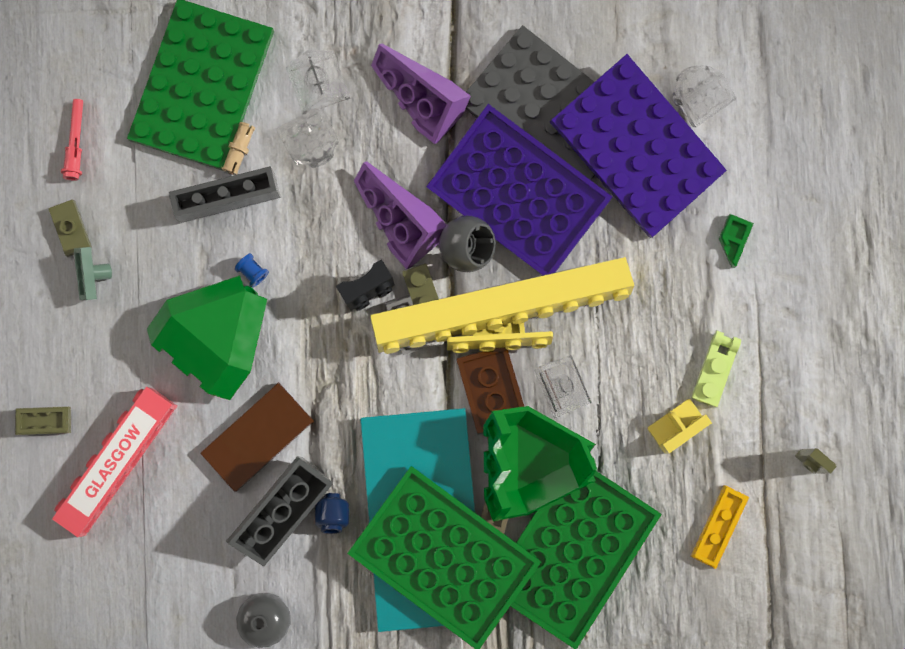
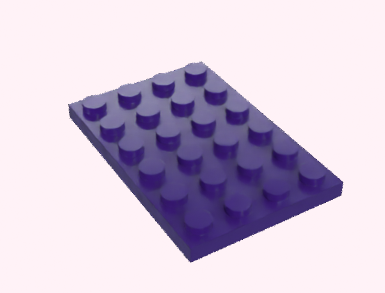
(638, 146)
(520, 190)

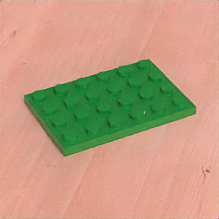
(200, 84)
(583, 554)
(444, 558)

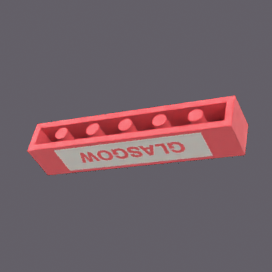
(114, 462)

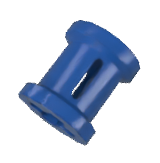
(251, 270)

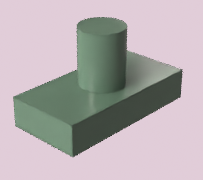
(88, 273)

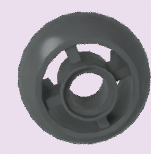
(467, 244)

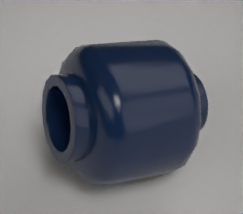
(331, 514)

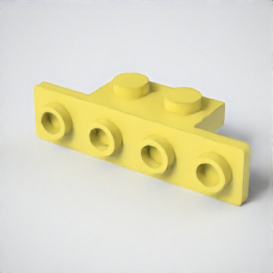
(509, 336)

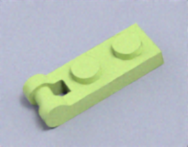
(715, 369)

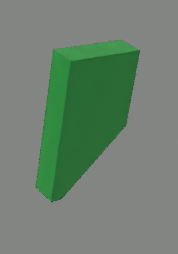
(734, 237)

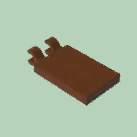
(489, 384)

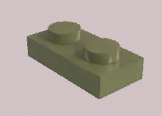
(420, 284)

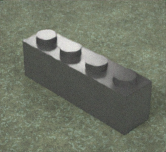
(224, 194)

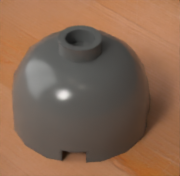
(263, 620)

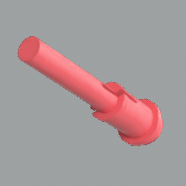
(73, 153)

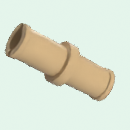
(238, 148)

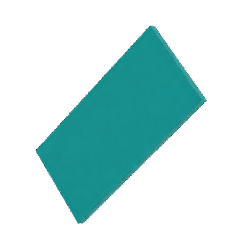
(438, 449)

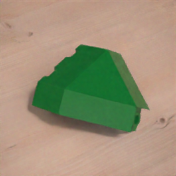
(211, 334)
(532, 462)

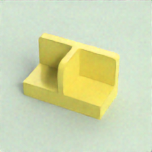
(678, 426)

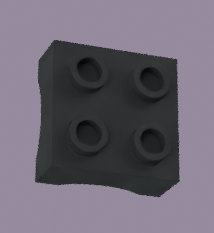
(360, 291)

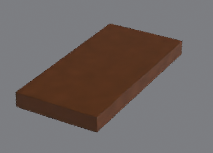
(257, 437)

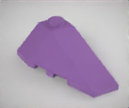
(426, 96)
(406, 220)

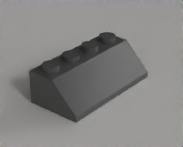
(280, 511)

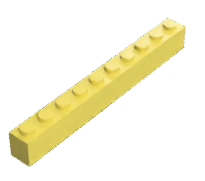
(502, 305)

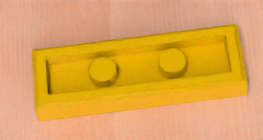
(719, 526)

